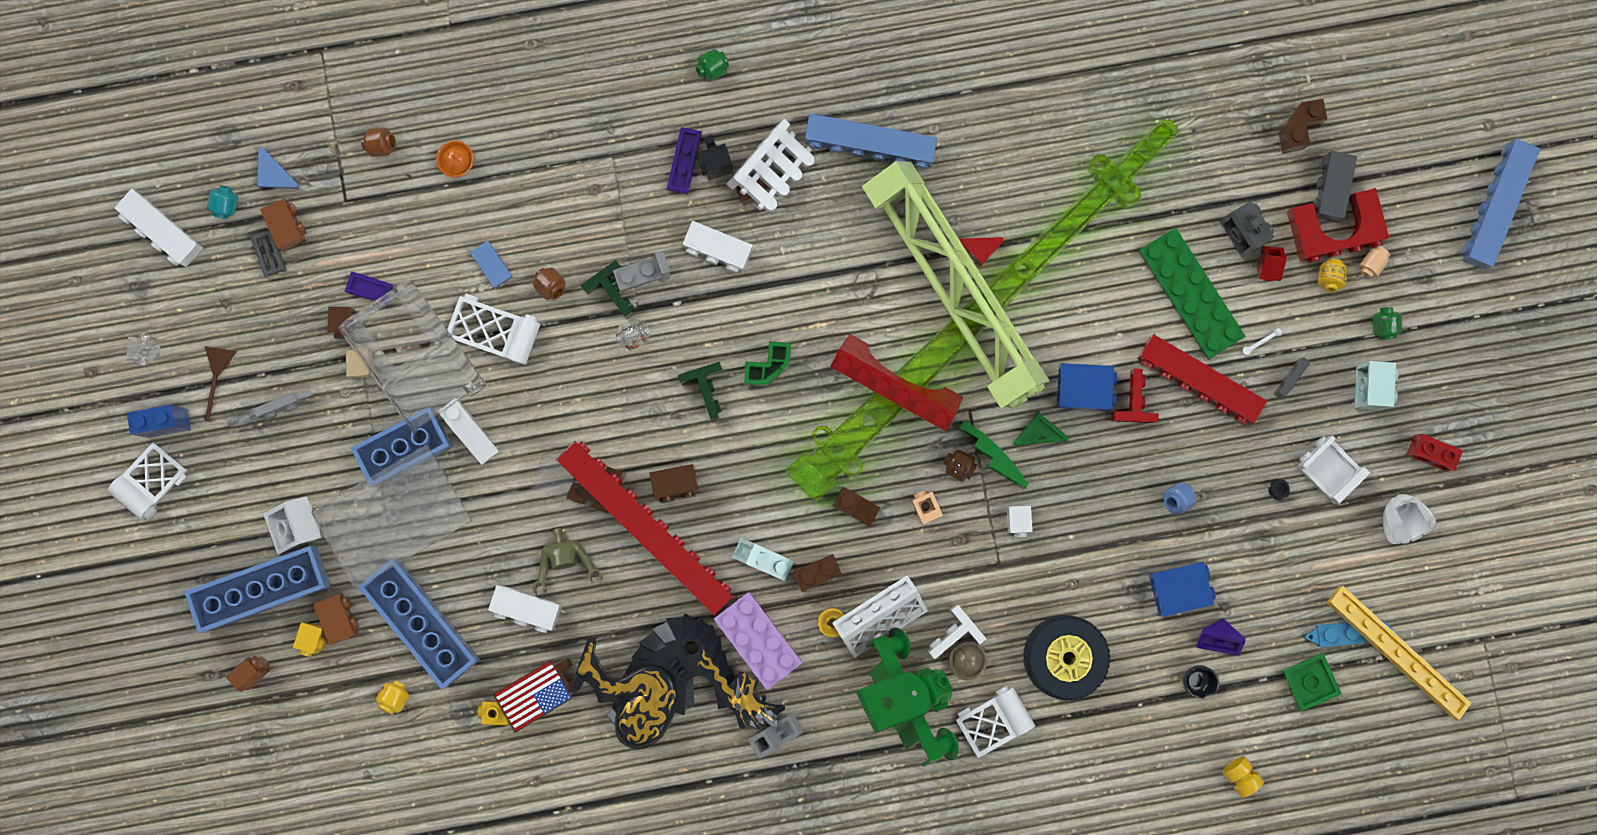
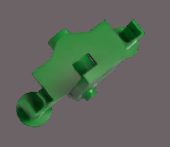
(904, 699)

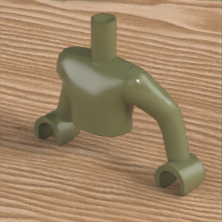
(562, 557)

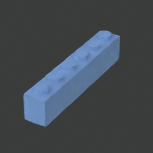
(870, 140)
(1500, 204)

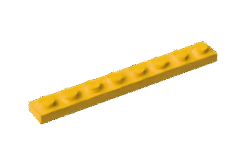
(1398, 653)

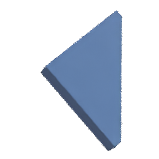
(271, 173)

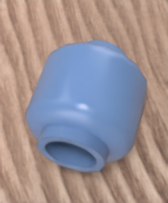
(1179, 498)

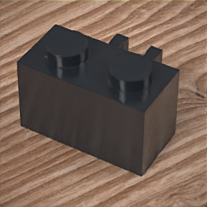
(715, 160)

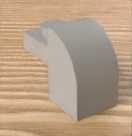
(773, 737)

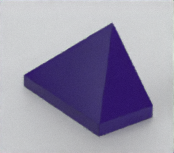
(1221, 638)

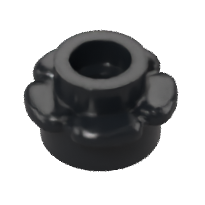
(1285, 489)

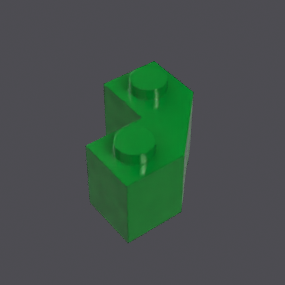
(763, 374)

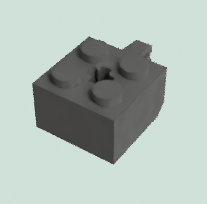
(1247, 228)

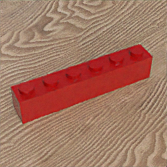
(1202, 380)

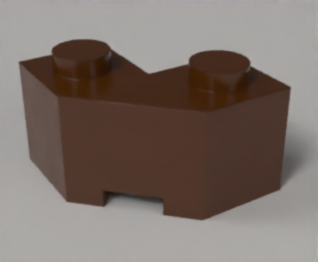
(1294, 133)

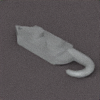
(270, 409)

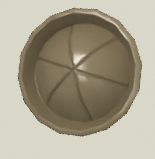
(968, 660)

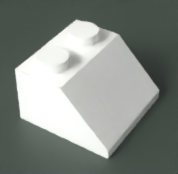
(292, 525)

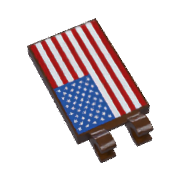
(535, 694)

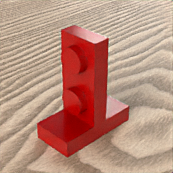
(1136, 402)

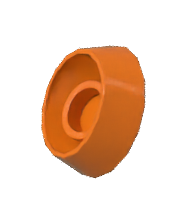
(454, 158)

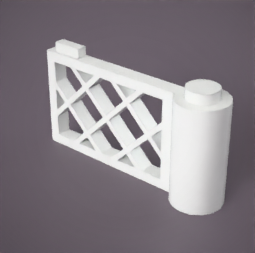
(520, 336)

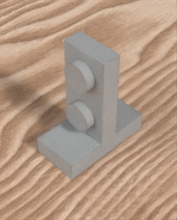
(642, 272)

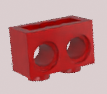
(1434, 452)

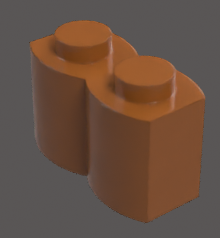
(248, 673)

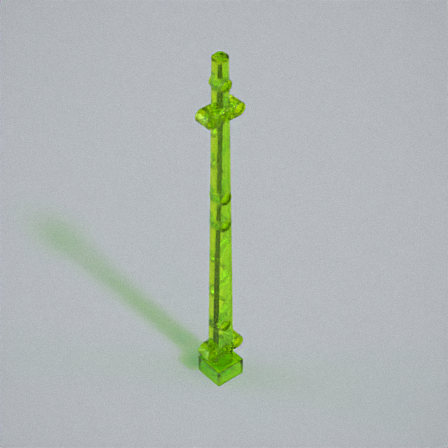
(817, 470)

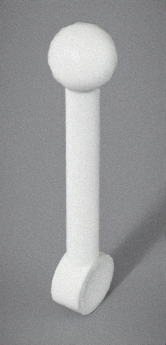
(1247, 350)

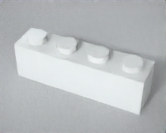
(158, 227)

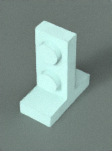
(762, 559)

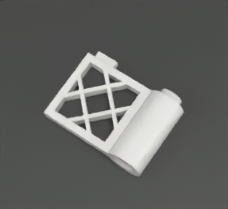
(134, 495)
(1011, 712)

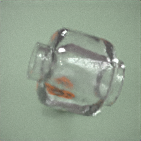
(632, 334)

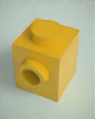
(310, 639)
(491, 713)

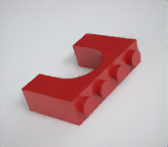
(1313, 243)

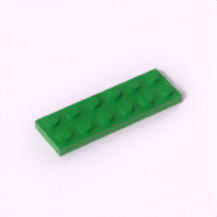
(1191, 293)

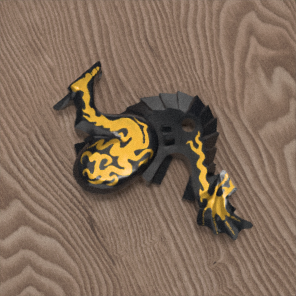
(662, 682)

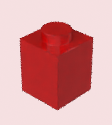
(1271, 263)

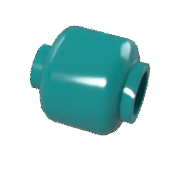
(222, 202)

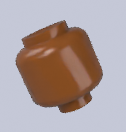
(378, 142)
(549, 283)

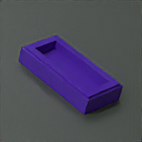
(367, 287)

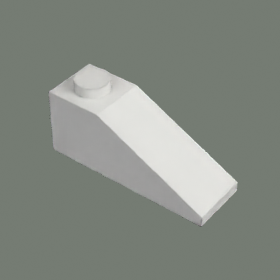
(469, 432)

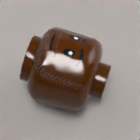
(960, 465)

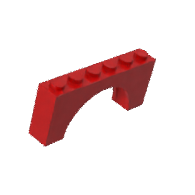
(930, 404)

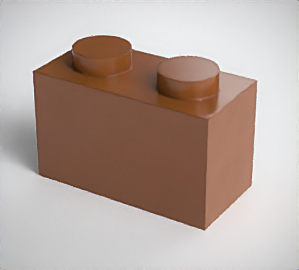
(284, 225)
(336, 618)

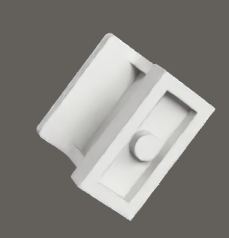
(1332, 470)

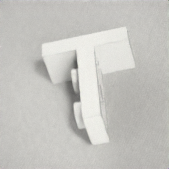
(956, 632)

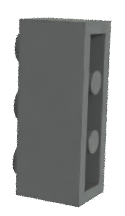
(1334, 186)

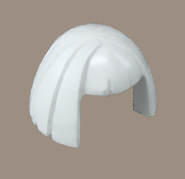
(1406, 519)

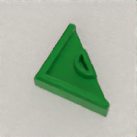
(1040, 431)

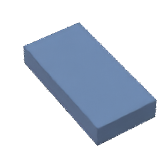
(491, 264)

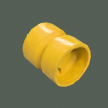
(826, 620)
(1241, 774)

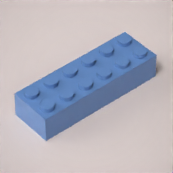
(257, 589)
(420, 625)

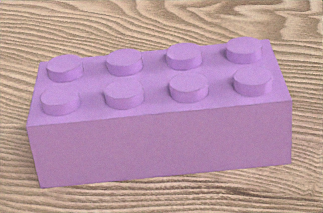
(758, 640)

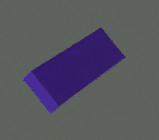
(684, 160)

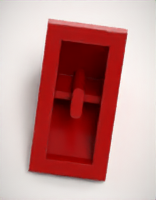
(981, 248)

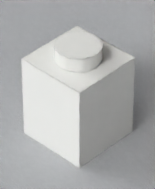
(1019, 520)

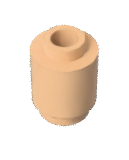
(1374, 262)

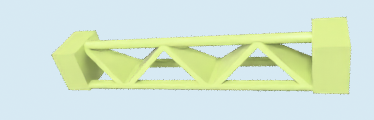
(903, 181)

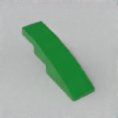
(999, 460)

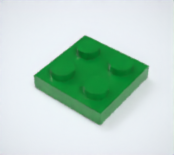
(1311, 682)

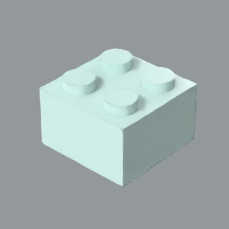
(1376, 385)

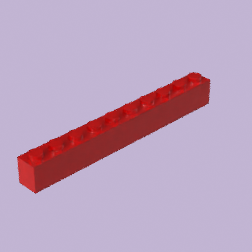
(644, 527)

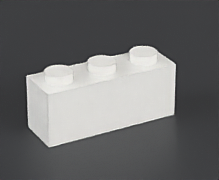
(717, 247)
(524, 608)

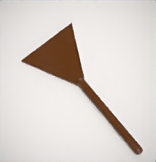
(218, 361)

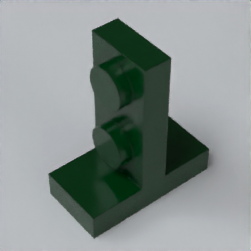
(602, 278)
(705, 385)

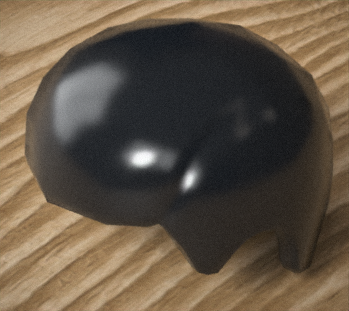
(1201, 681)

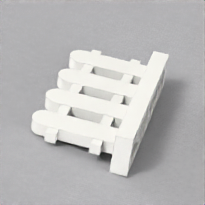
(768, 176)

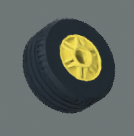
(1087, 661)

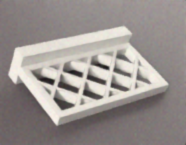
(878, 608)

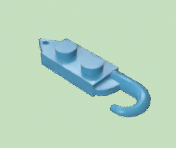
(1336, 635)

